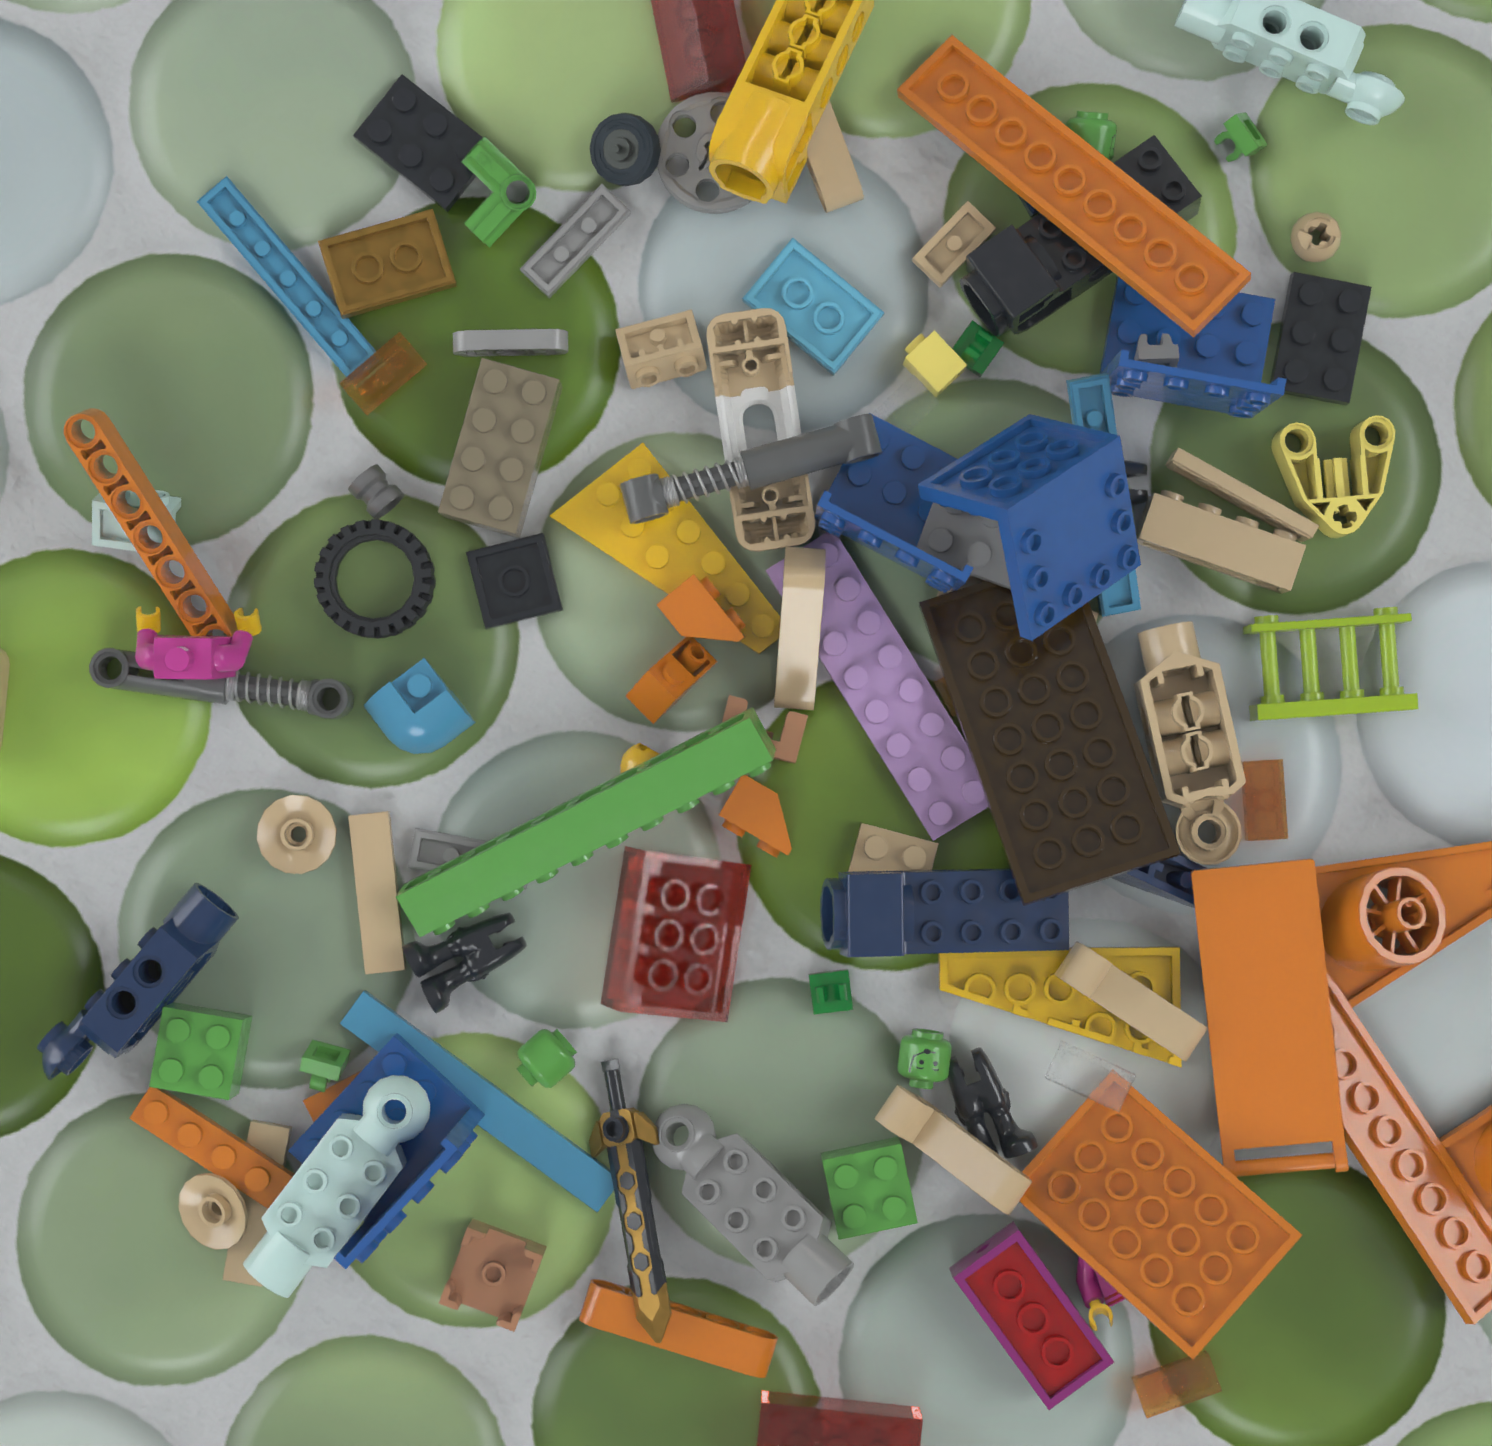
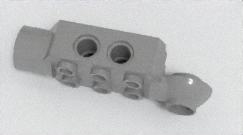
(752, 1204)

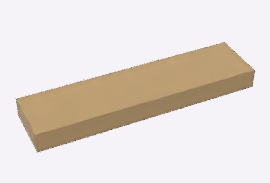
(1240, 495)
(377, 892)
(274, 1142)

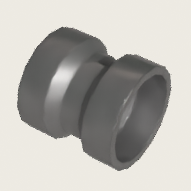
(375, 492)

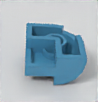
(419, 711)

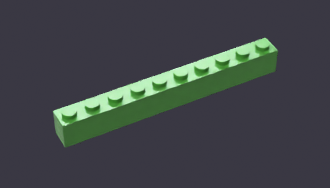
(587, 823)

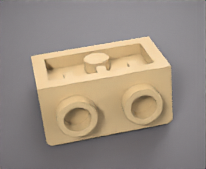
(661, 349)

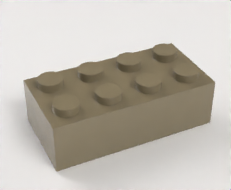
(500, 448)

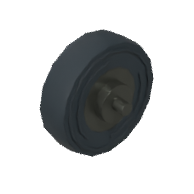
(625, 149)

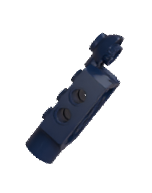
(110, 1018)

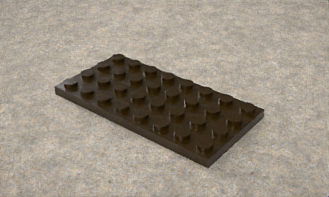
(1048, 743)

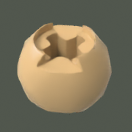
(1329, 235)

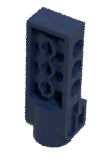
(937, 914)

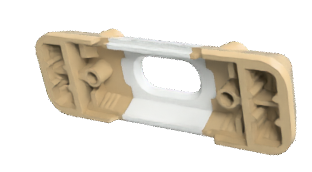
(749, 369)

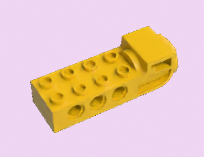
(782, 95)

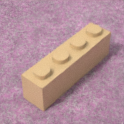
(1220, 542)

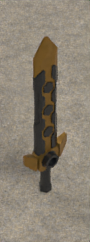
(623, 1134)

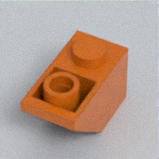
(697, 614)
(670, 678)
(758, 812)

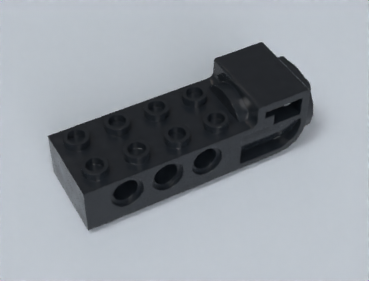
(1039, 268)

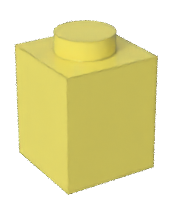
(933, 362)

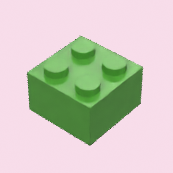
(200, 1051)
(869, 1188)

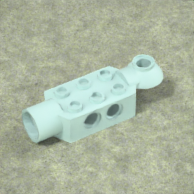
(1296, 44)
(337, 1186)

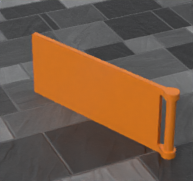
(1269, 1014)

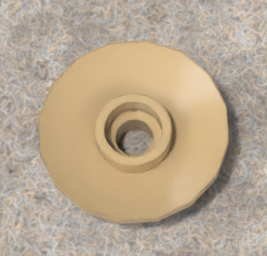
(277, 839)
(213, 1211)

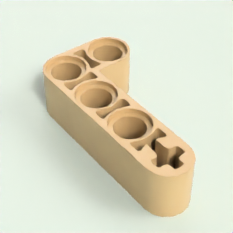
(800, 628)
(1131, 1001)
(954, 1148)

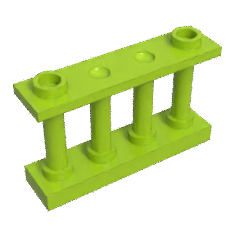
(1352, 698)

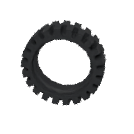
(334, 553)

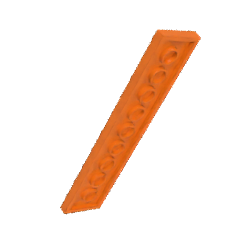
(1074, 186)

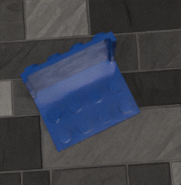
(1215, 368)
(882, 506)
(1057, 510)
(434, 1148)

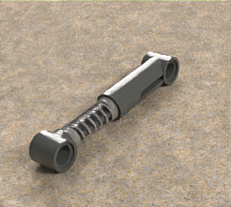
(757, 467)
(301, 695)

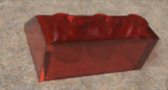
(698, 45)

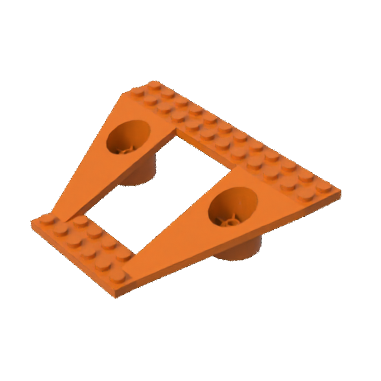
(1430, 1184)

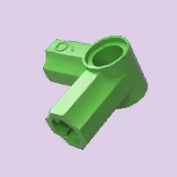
(496, 172)

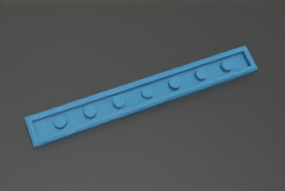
(503, 1115)

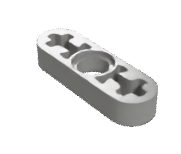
(510, 342)

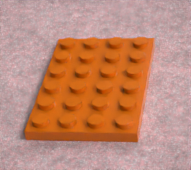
(1156, 1217)

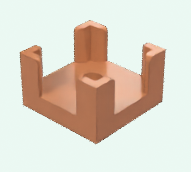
(792, 733)
(493, 1273)

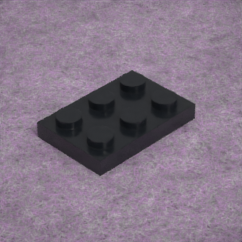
(420, 142)
(1320, 337)

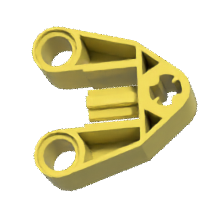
(1367, 467)

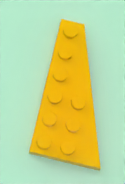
(668, 547)
(1027, 987)

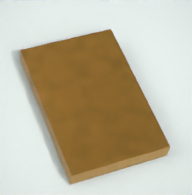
(387, 263)

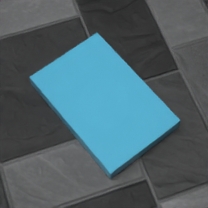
(818, 306)

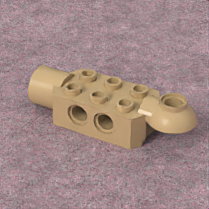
(1190, 739)

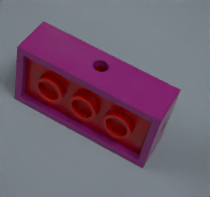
(1031, 1315)

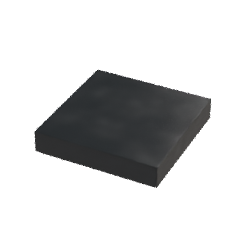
(514, 581)

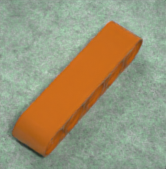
(687, 1333)

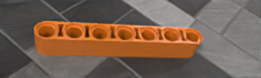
(151, 512)

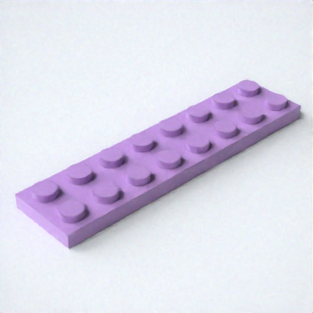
(892, 696)

